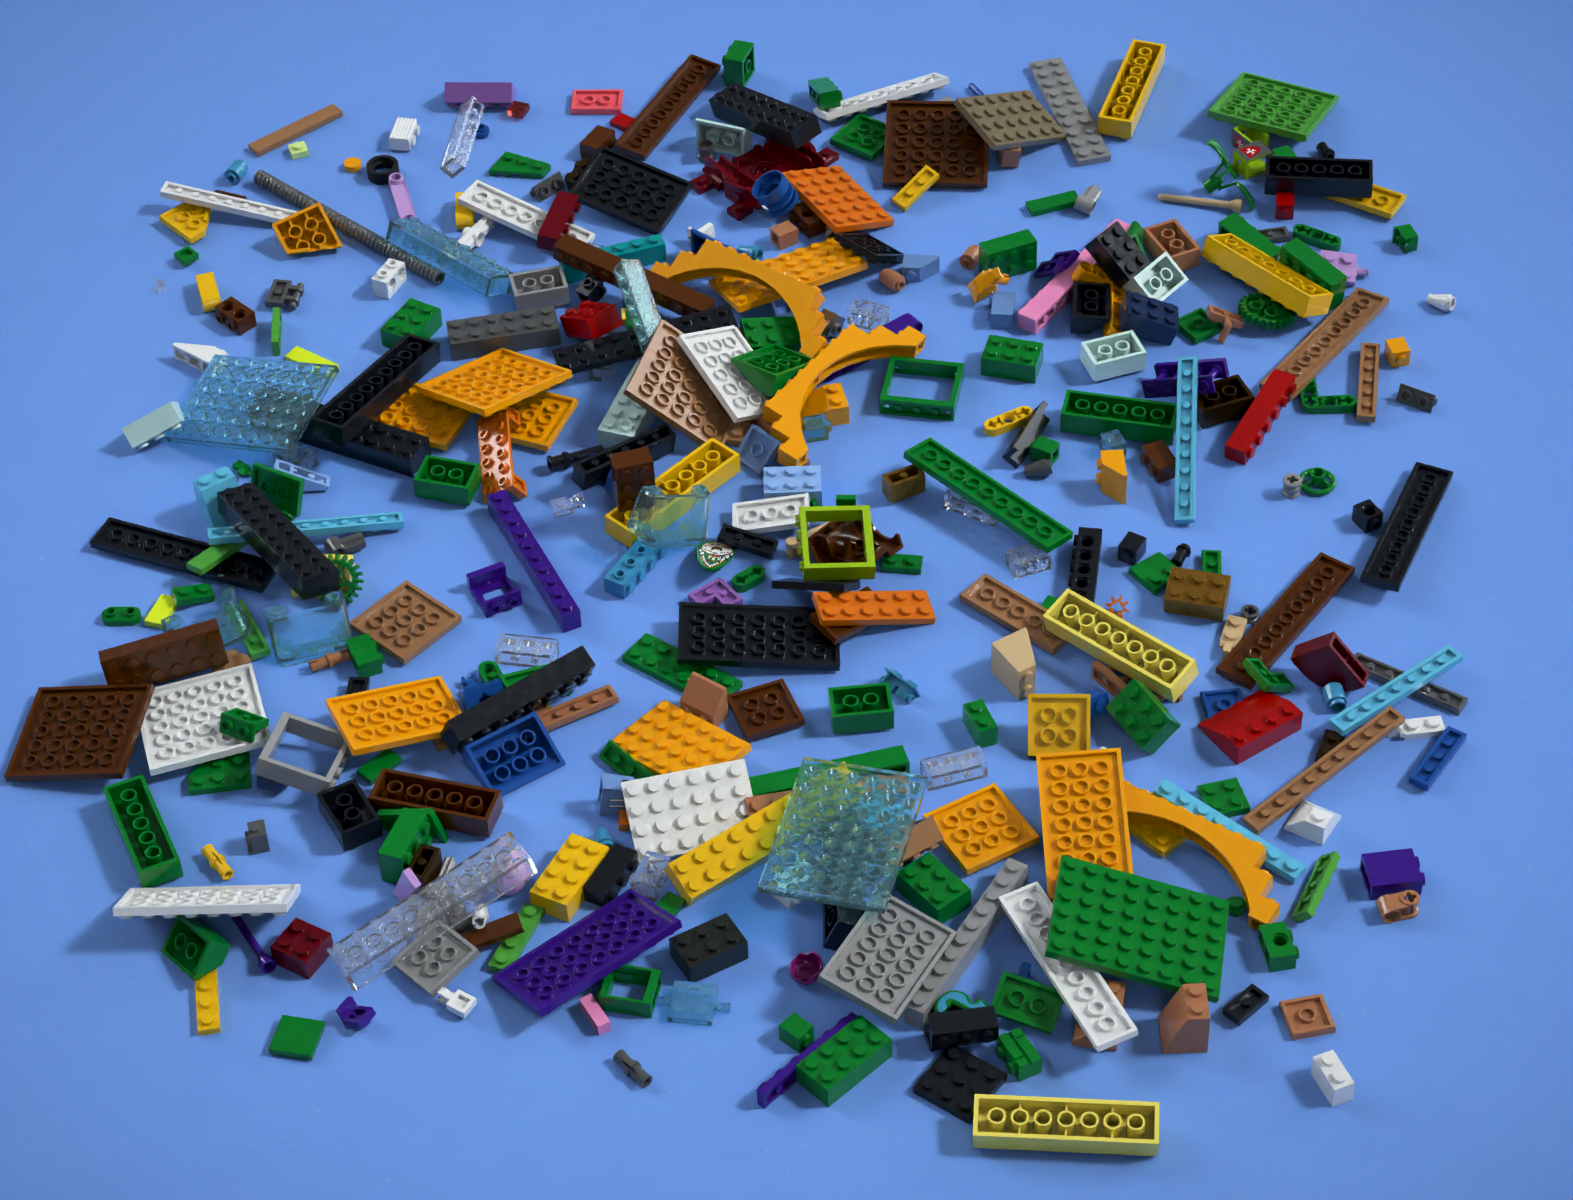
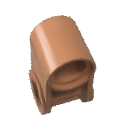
(1396, 907)

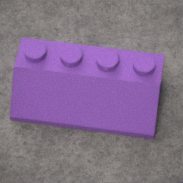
(486, 92)

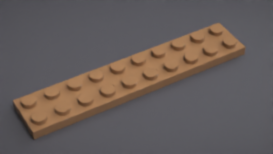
(1331, 337)

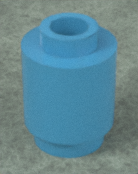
(236, 171)
(1335, 697)

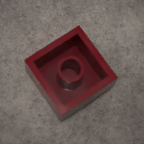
(301, 948)

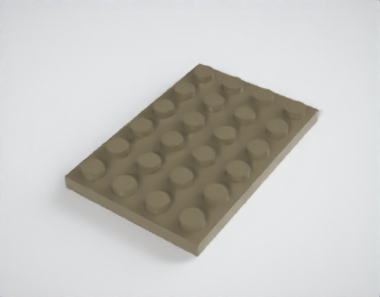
(1010, 119)

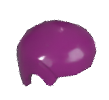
(806, 968)

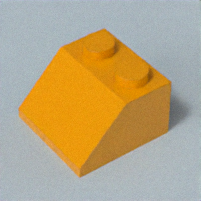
(1112, 474)

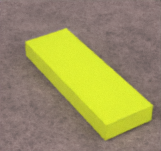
(301, 355)

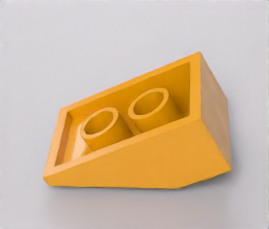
(828, 400)

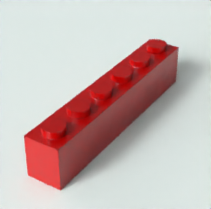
(1260, 416)

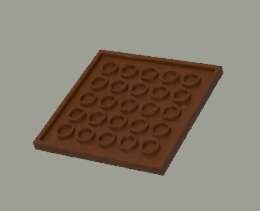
(935, 137)
(80, 733)

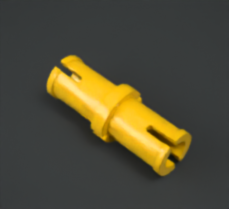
(217, 862)

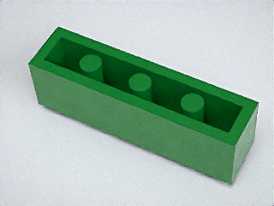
(1241, 228)

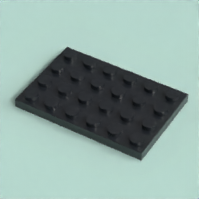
(630, 190)

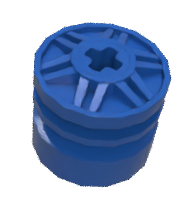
(775, 193)

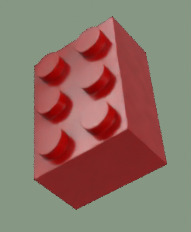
(590, 320)

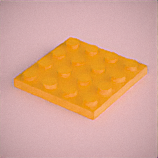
(542, 419)
(982, 828)

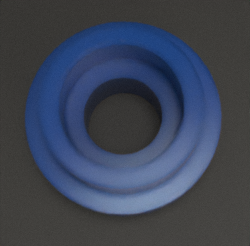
(482, 132)

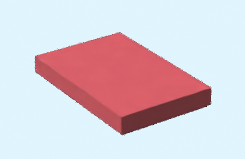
(597, 102)

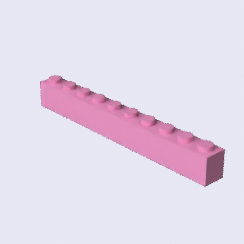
(1054, 295)

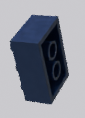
(1149, 317)

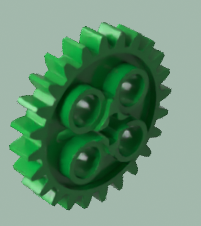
(1265, 313)

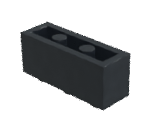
(610, 875)
(962, 1027)

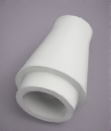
(1442, 301)

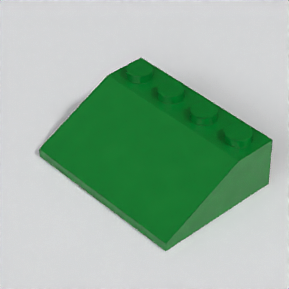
(770, 367)

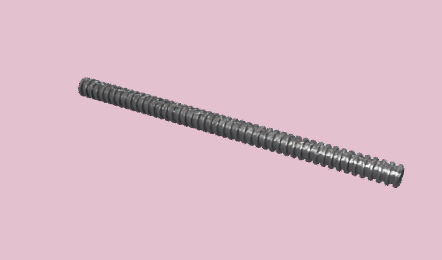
(349, 227)

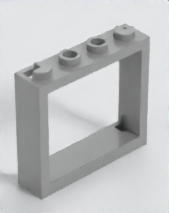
(296, 776)

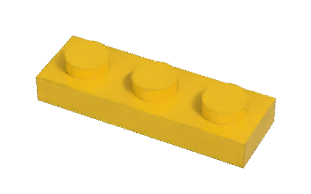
(915, 188)

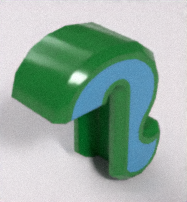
(956, 1000)

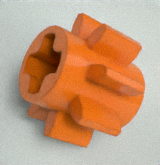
(1121, 604)

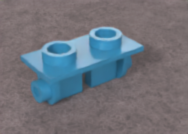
(905, 689)

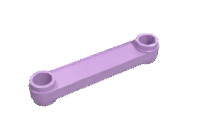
(401, 196)

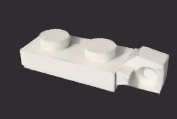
(1419, 728)

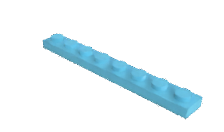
(1395, 690)
(1275, 858)

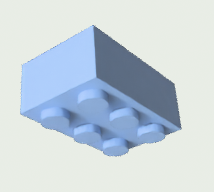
(793, 481)

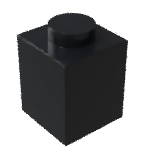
(1132, 548)

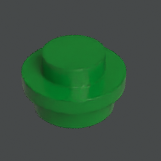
(1237, 906)

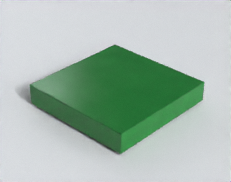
(1198, 327)
(297, 1037)

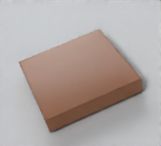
(1307, 1017)

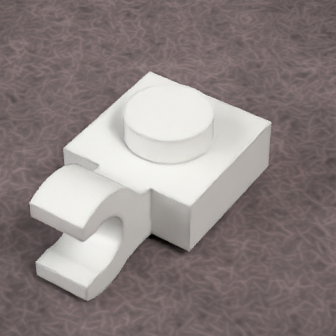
(458, 1002)

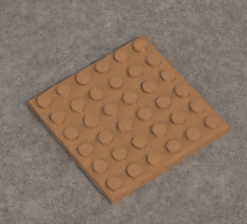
(675, 390)

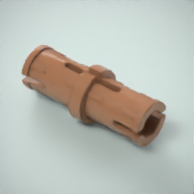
(329, 660)

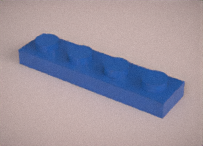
(1437, 758)

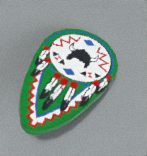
(714, 555)

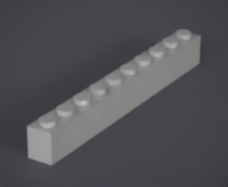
(967, 943)

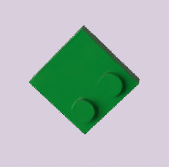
(1153, 572)

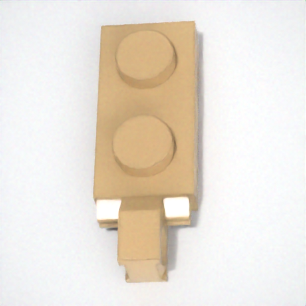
(1232, 633)

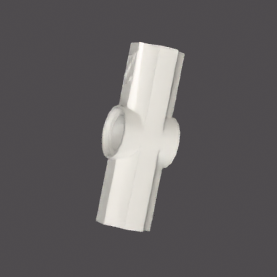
(475, 235)

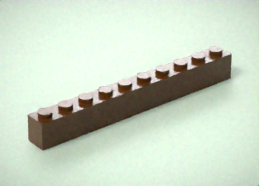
(601, 265)

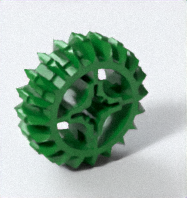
(353, 586)

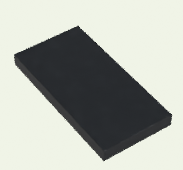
(816, 585)

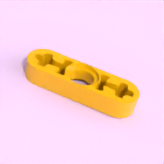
(996, 425)

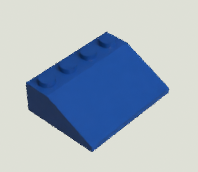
(513, 755)

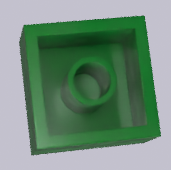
(739, 63)

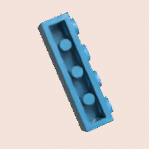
(632, 569)

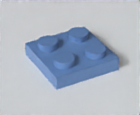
(758, 448)

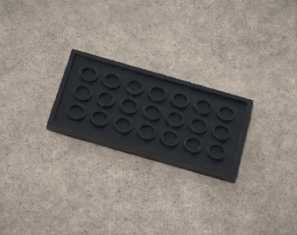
(753, 637)

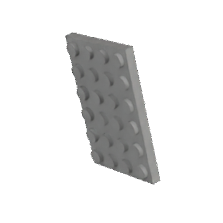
(887, 958)

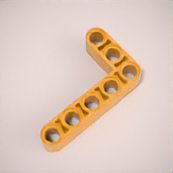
(1091, 273)

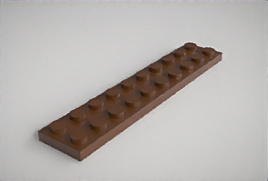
(667, 107)
(1287, 617)

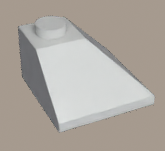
(1312, 822)

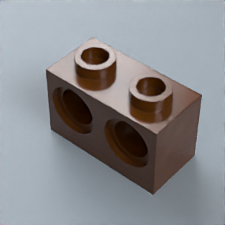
(235, 316)

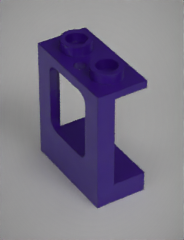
(489, 580)

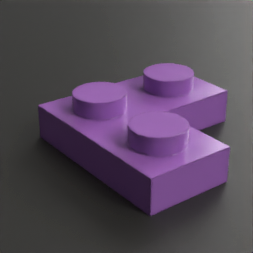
(715, 591)

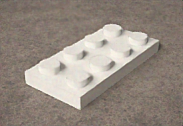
(769, 513)

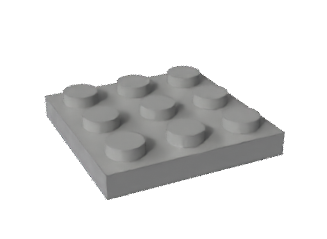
(438, 962)

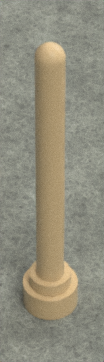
(1234, 205)

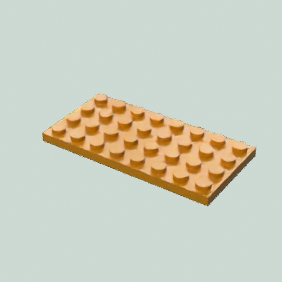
(813, 264)
(1083, 810)

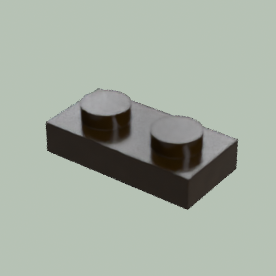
(1329, 741)

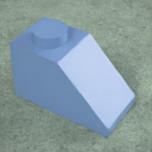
(919, 267)

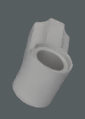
(1086, 202)

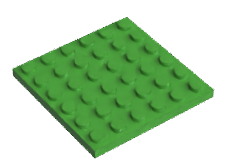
(1273, 106)

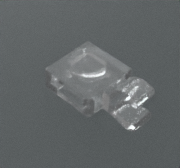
(564, 506)

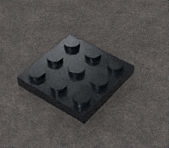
(869, 247)
(955, 1080)

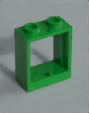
(632, 975)

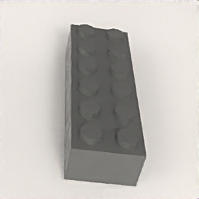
(507, 330)

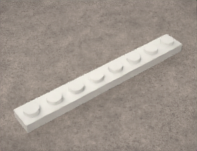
(224, 202)

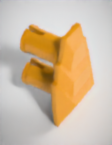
(986, 283)

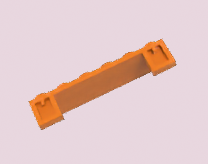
(496, 453)

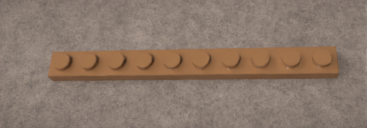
(1323, 770)

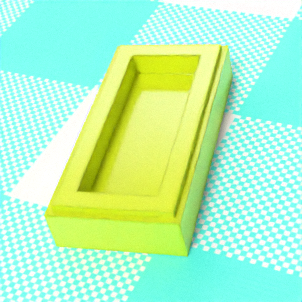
(162, 609)

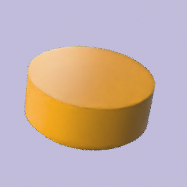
(352, 164)

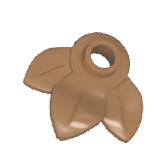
(235, 659)

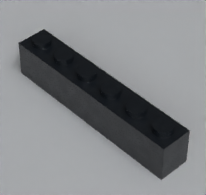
(596, 467)

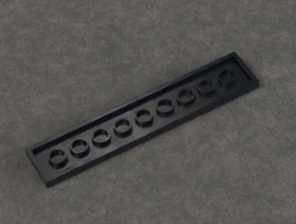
(625, 346)
(1406, 527)
(175, 551)

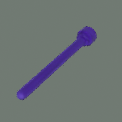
(265, 962)

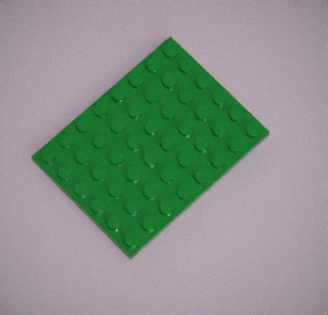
(1137, 927)

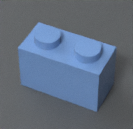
(1002, 309)

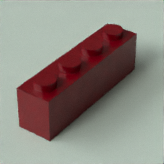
(558, 220)

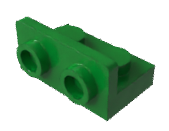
(241, 724)

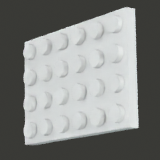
(712, 355)
(685, 807)

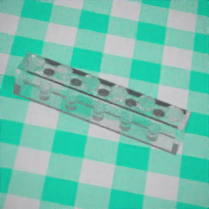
(462, 137)

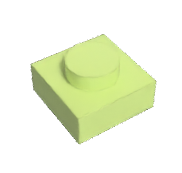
(298, 150)

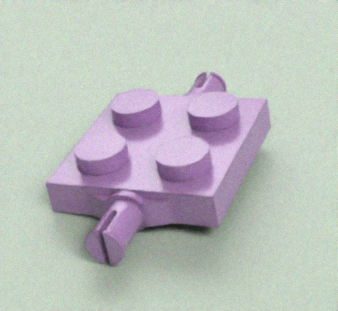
(1346, 264)

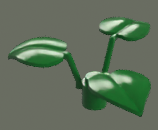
(1214, 181)

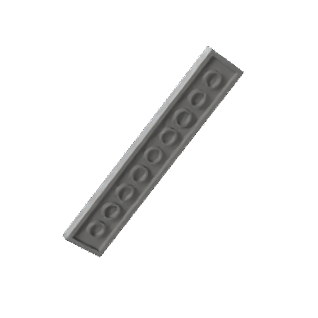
(1069, 111)

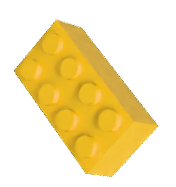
(562, 882)

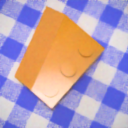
(306, 231)

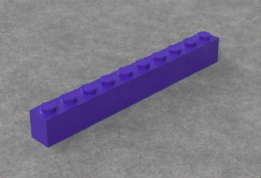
(534, 561)

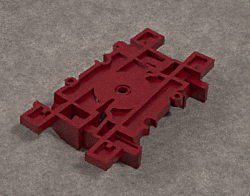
(739, 175)

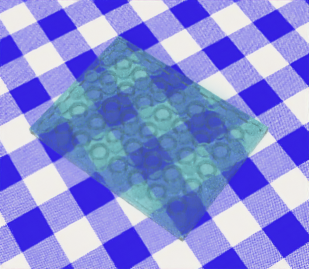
(253, 403)
(843, 835)

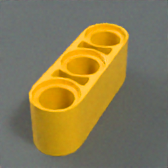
(463, 215)
(208, 291)

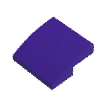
(1057, 264)

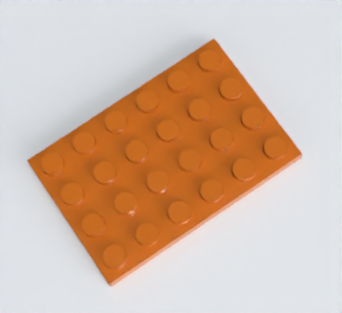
(838, 199)

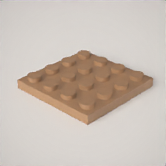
(406, 622)

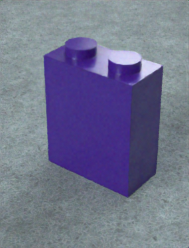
(1391, 872)

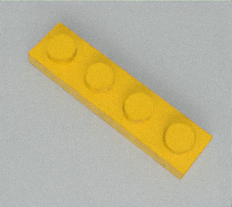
(207, 1004)

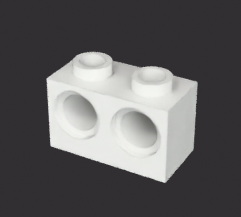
(389, 278)

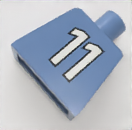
(610, 794)

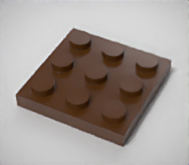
(765, 710)

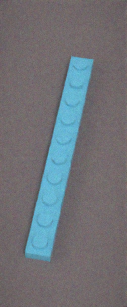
(1186, 440)
(321, 526)

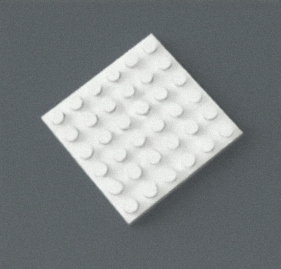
(186, 716)

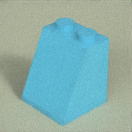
(206, 495)

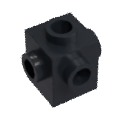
(591, 289)

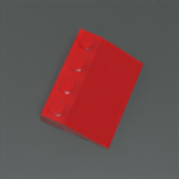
(1252, 725)

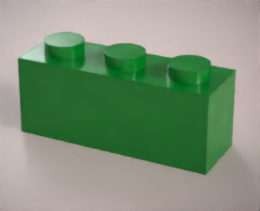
(824, 93)

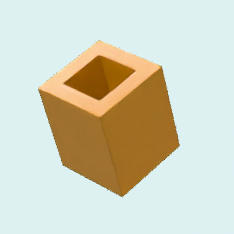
(1397, 352)

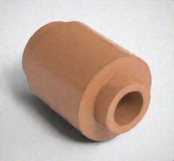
(970, 257)
(892, 279)

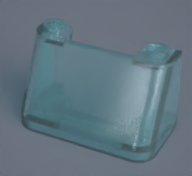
(670, 519)
(230, 618)
(308, 632)

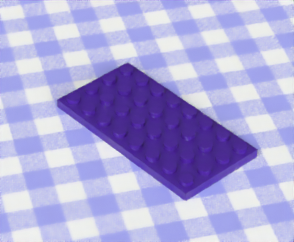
(586, 952)

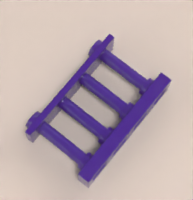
(1166, 378)

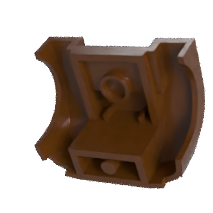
(844, 543)

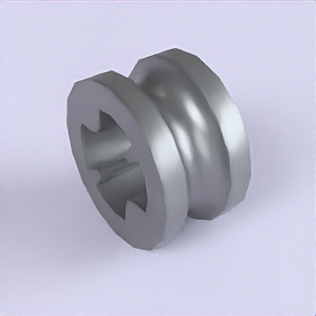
(1250, 609)

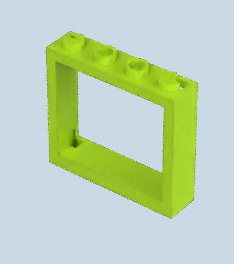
(835, 571)

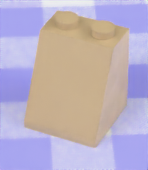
(1014, 663)

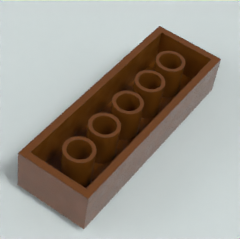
(165, 655)
(456, 804)

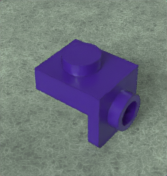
(354, 1015)

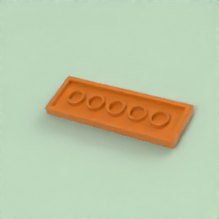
(873, 608)

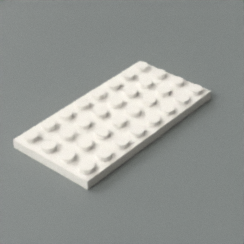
(207, 900)

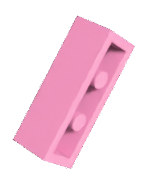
(594, 1014)

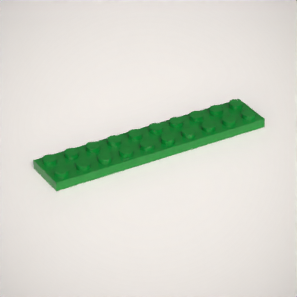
(988, 495)

